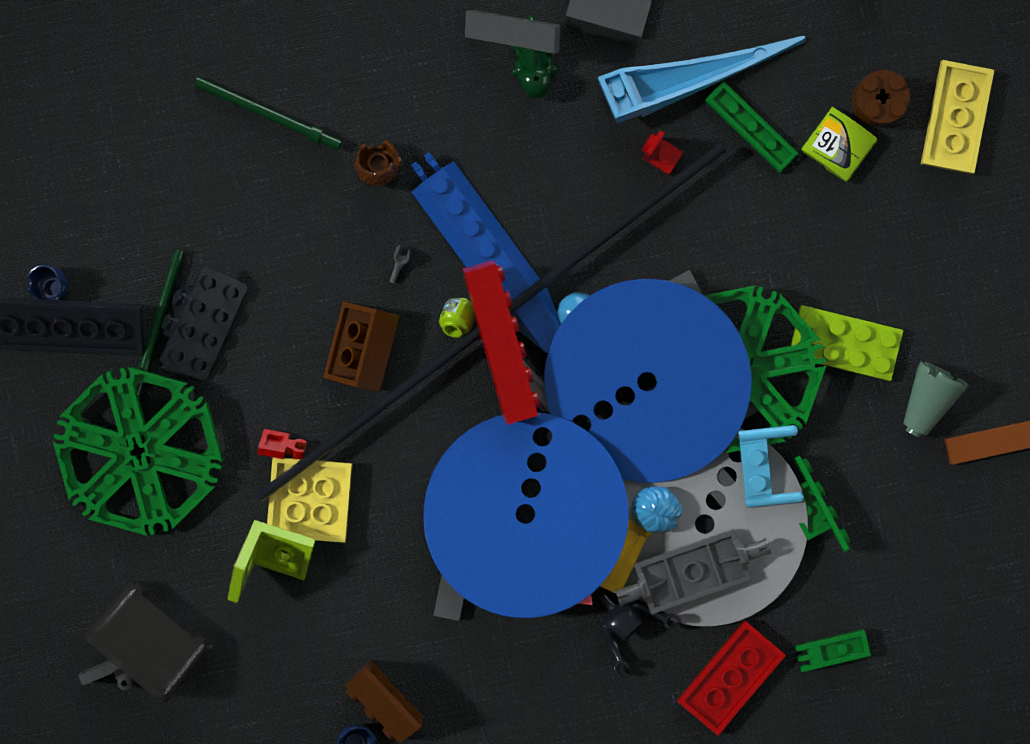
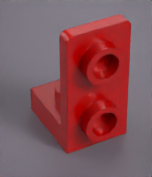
(661, 153)

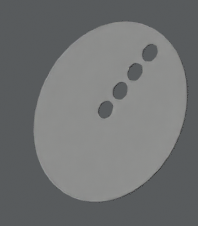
(774, 522)

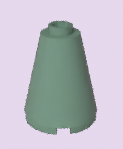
(931, 398)

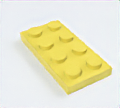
(957, 117)

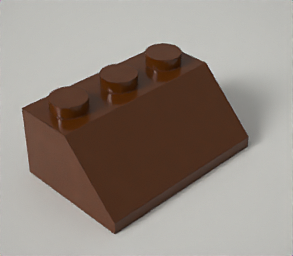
(361, 346)
(384, 702)

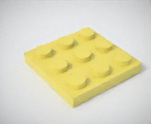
(313, 501)

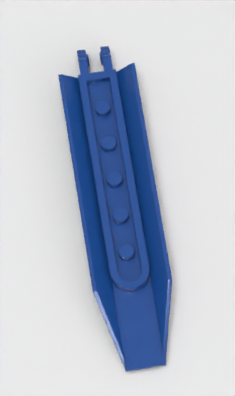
(479, 239)

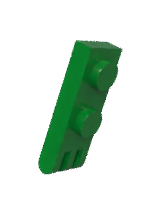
(834, 650)

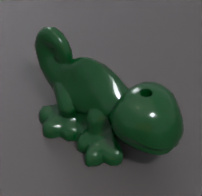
(533, 69)

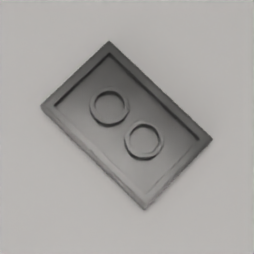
(615, 15)

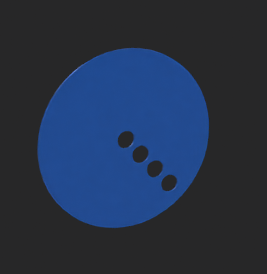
(681, 341)
(533, 565)

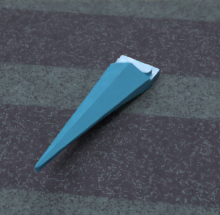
(653, 87)

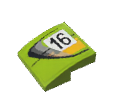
(839, 144)

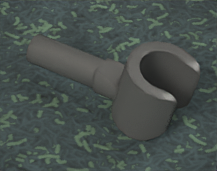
(399, 261)

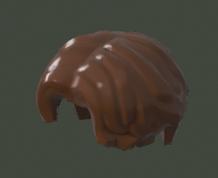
(377, 164)

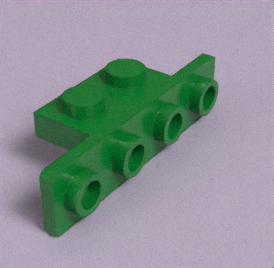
(819, 515)

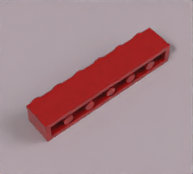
(500, 341)

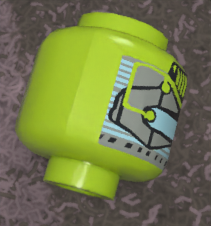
(457, 317)

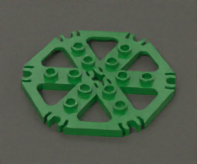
(774, 361)
(114, 445)

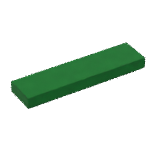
(751, 127)

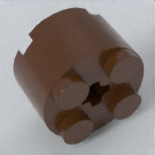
(891, 87)

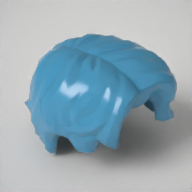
(656, 509)

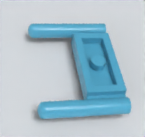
(756, 467)

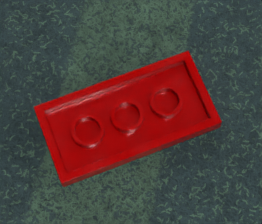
(731, 677)

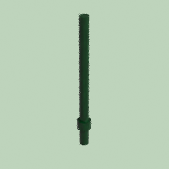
(313, 133)
(160, 314)

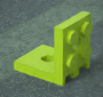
(264, 549)

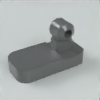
(104, 669)

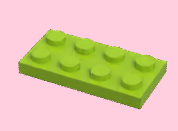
(852, 343)

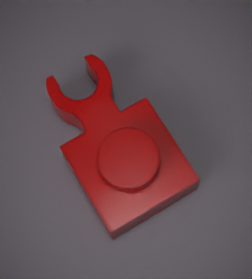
(277, 444)

